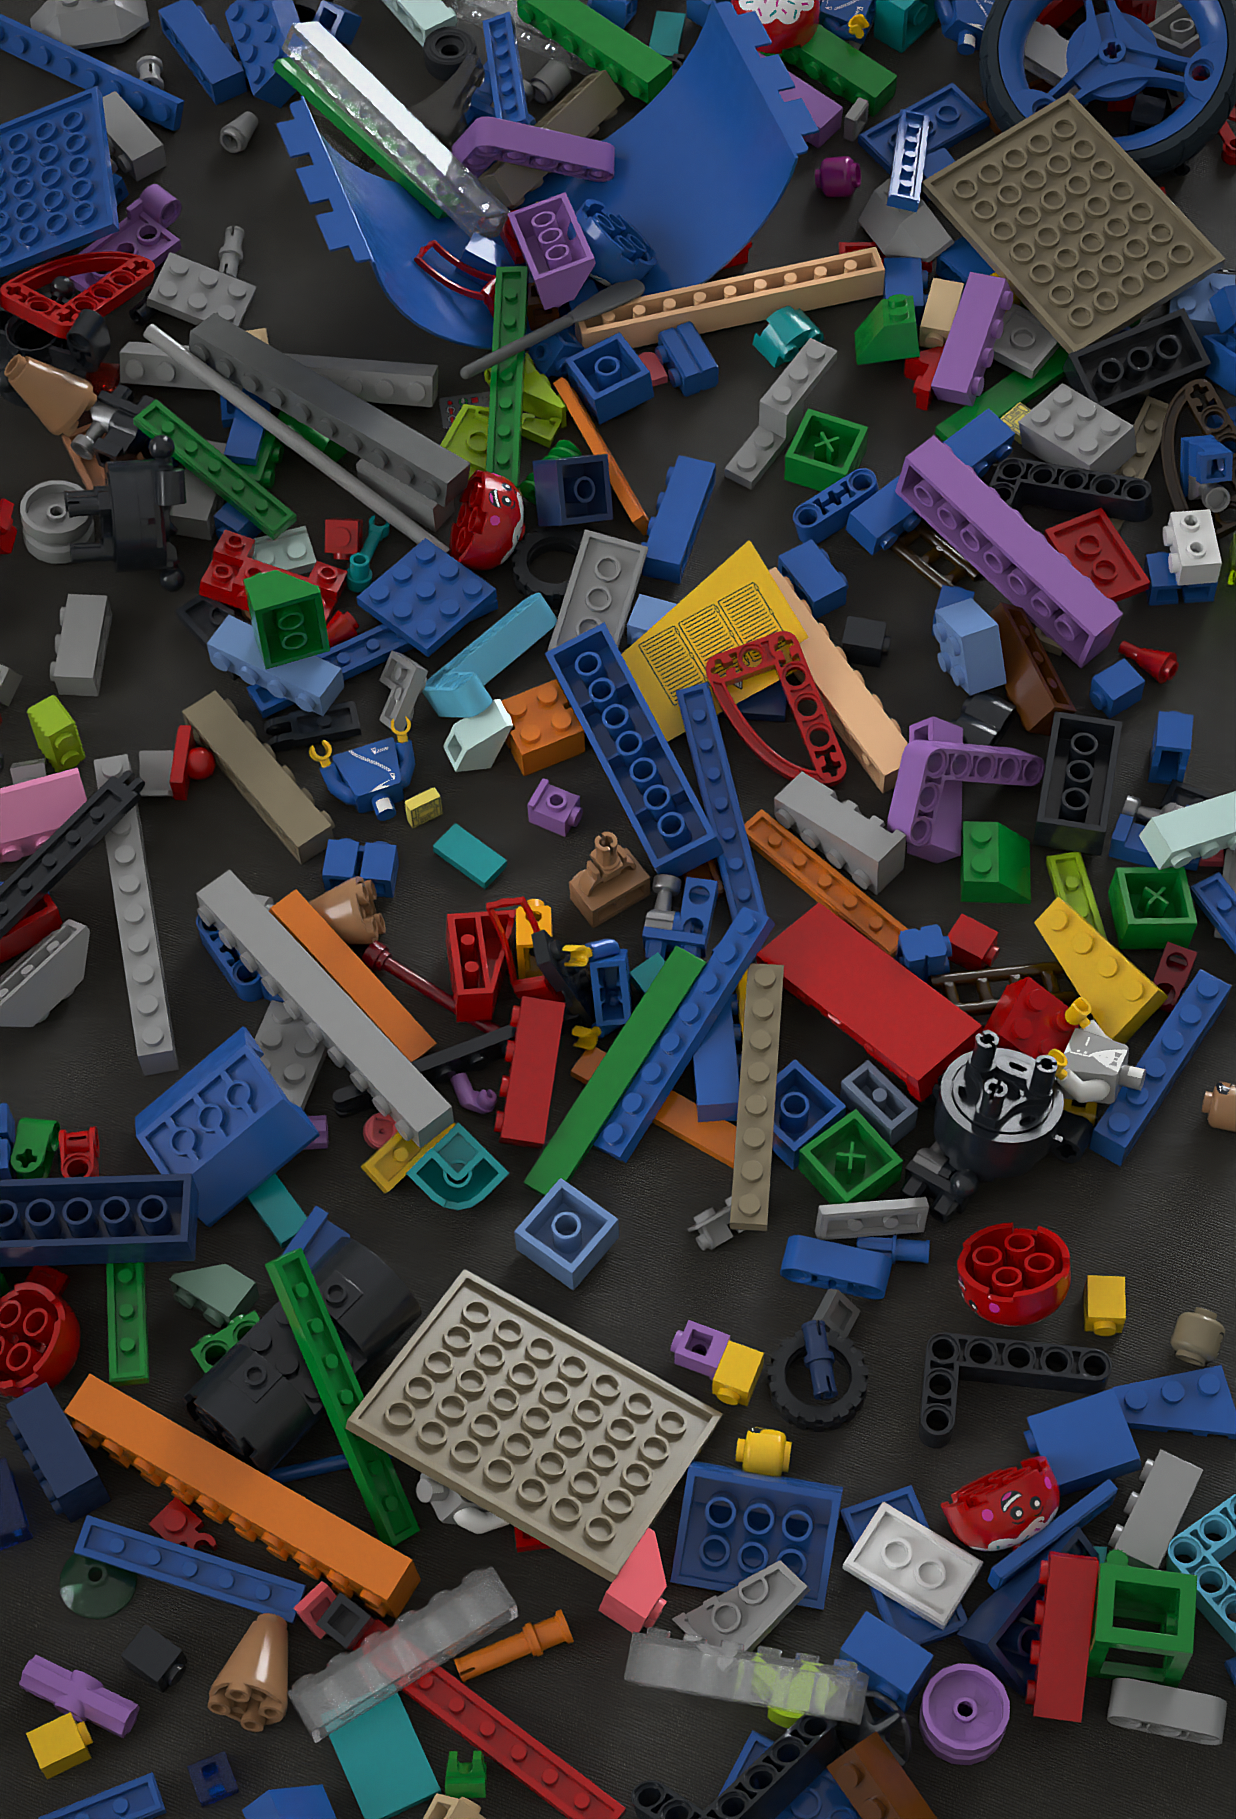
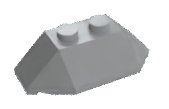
(90, 22)
(901, 231)
(44, 976)

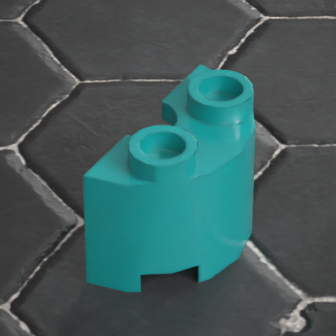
(785, 335)

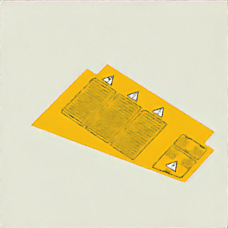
(721, 613)

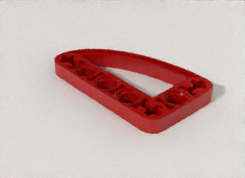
(21, 300)
(795, 695)

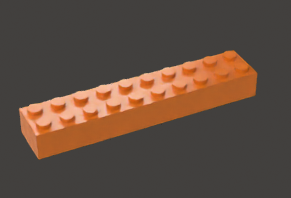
(244, 1497)

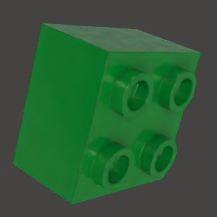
(824, 450)
(1151, 907)
(850, 1162)

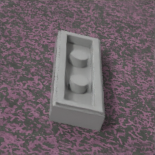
(871, 1218)

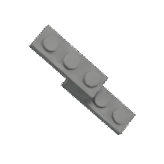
(780, 413)

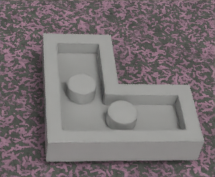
(406, 682)

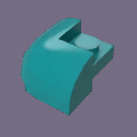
(457, 1171)

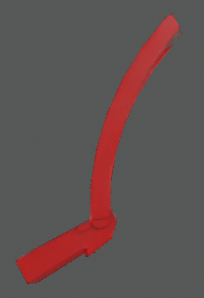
(487, 294)
(532, 987)

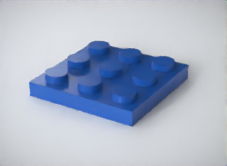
(426, 597)

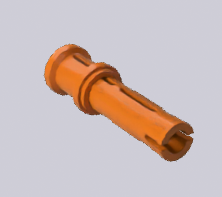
(532, 1640)

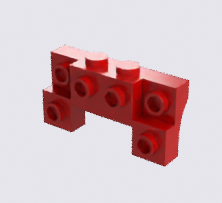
(234, 562)

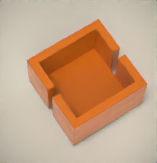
(543, 728)

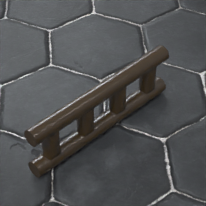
(940, 549)
(982, 978)

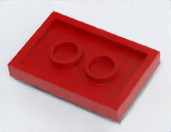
(1099, 554)

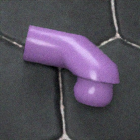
(473, 1100)

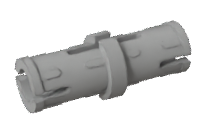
(231, 253)

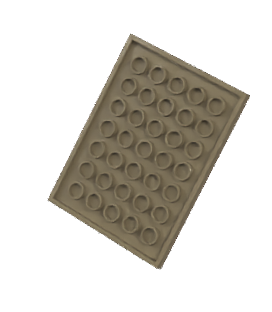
(1072, 224)
(535, 1424)

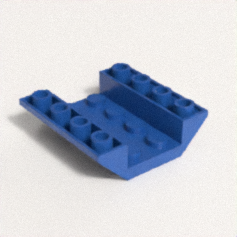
(224, 1126)

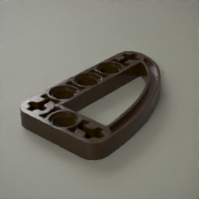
(1226, 432)

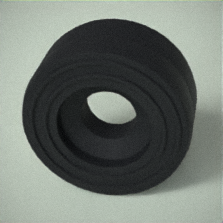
(447, 40)

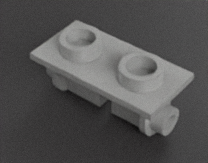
(713, 1226)

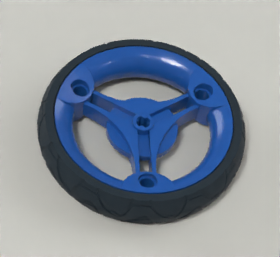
(1116, 79)

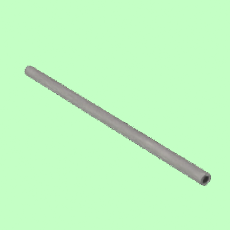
(290, 437)

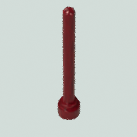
(378, 958)

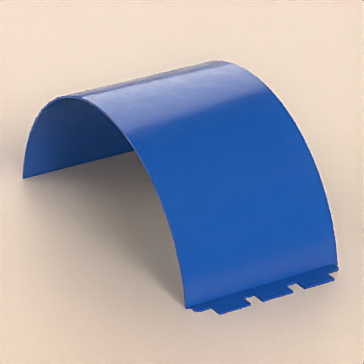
(688, 174)

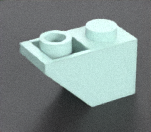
(478, 739)

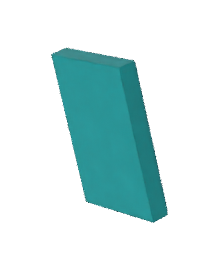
(384, 1761)

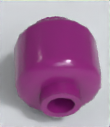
(838, 176)

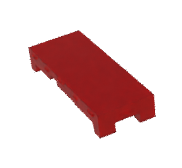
(872, 998)

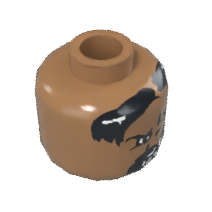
(1221, 1106)

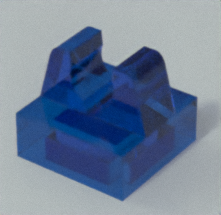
(213, 1779)

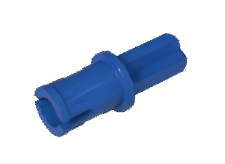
(897, 1248)

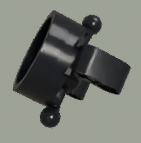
(77, 354)

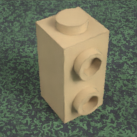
(939, 312)

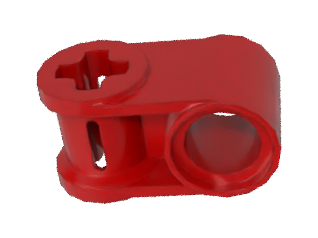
(79, 1152)

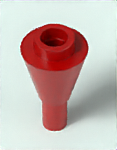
(341, 628)
(1157, 663)

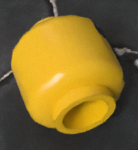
(764, 1452)

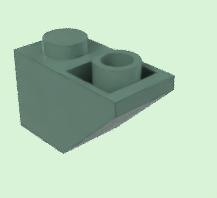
(215, 1291)

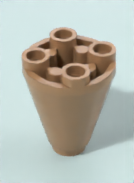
(51, 393)
(352, 911)
(255, 1676)

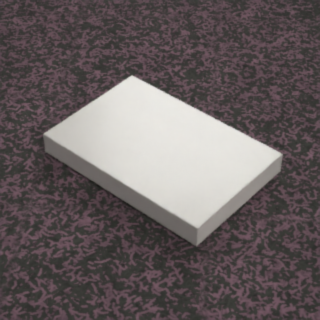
(913, 1565)

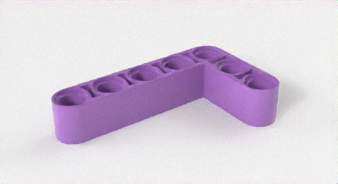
(533, 147)
(930, 763)

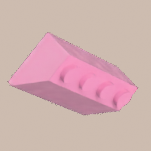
(36, 811)

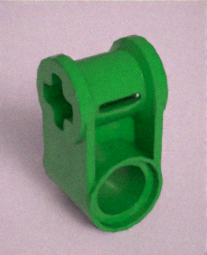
(35, 1147)

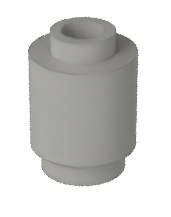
(550, 81)

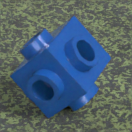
(551, 353)

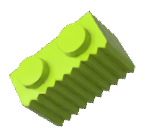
(56, 734)

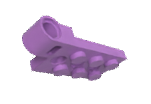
(147, 215)

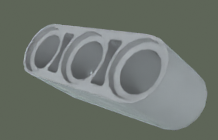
(1167, 1711)

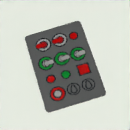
(451, 405)

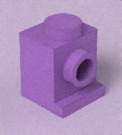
(554, 808)
(699, 1338)

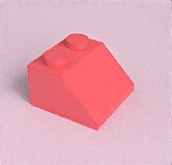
(637, 1592)

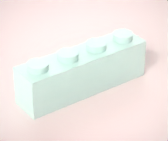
(422, 16)
(1192, 832)

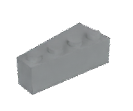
(841, 832)

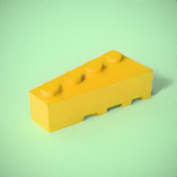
(1112, 984)

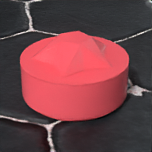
(379, 1130)

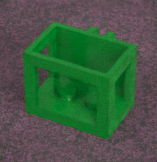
(1148, 1598)

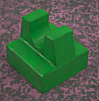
(466, 1778)

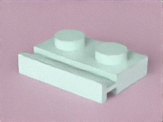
(289, 551)

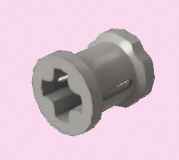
(145, 75)

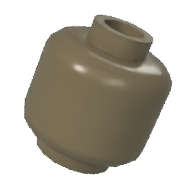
(1197, 1337)

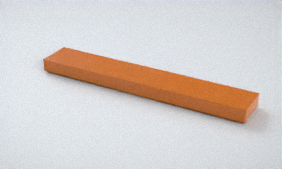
(598, 446)
(823, 881)
(352, 975)
(676, 1116)

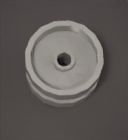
(47, 524)

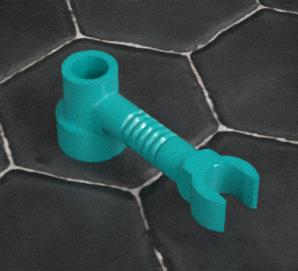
(359, 573)

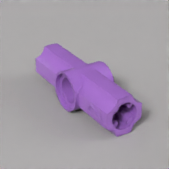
(80, 1695)

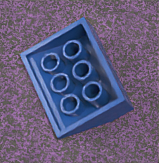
(749, 1520)

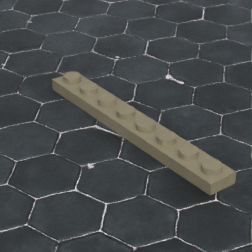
(757, 1098)

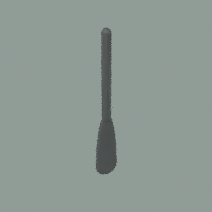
(600, 303)

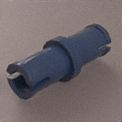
(819, 1359)

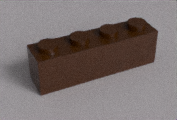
(1029, 672)
(878, 1783)

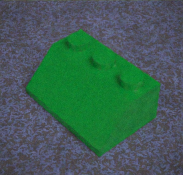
(286, 617)

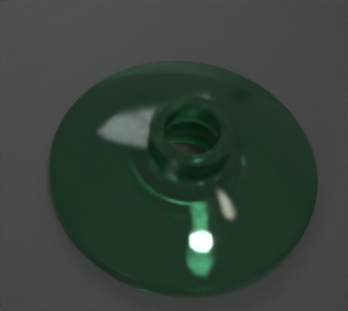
(97, 1598)

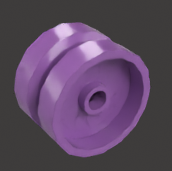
(985, 1708)

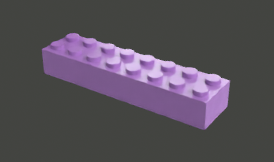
(1008, 551)

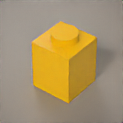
(1104, 1304)
(737, 1374)
(60, 1744)

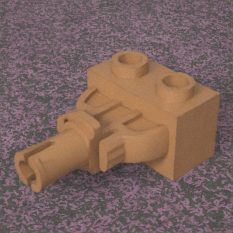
(608, 883)

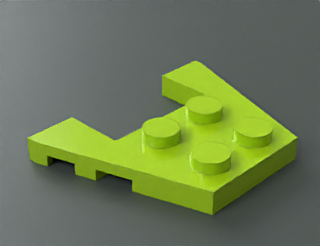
(470, 434)

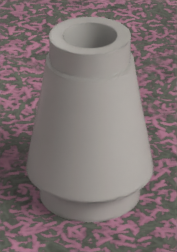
(237, 133)

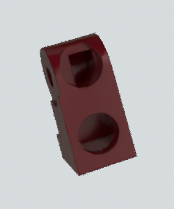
(1174, 974)

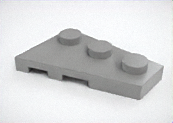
(748, 1610)

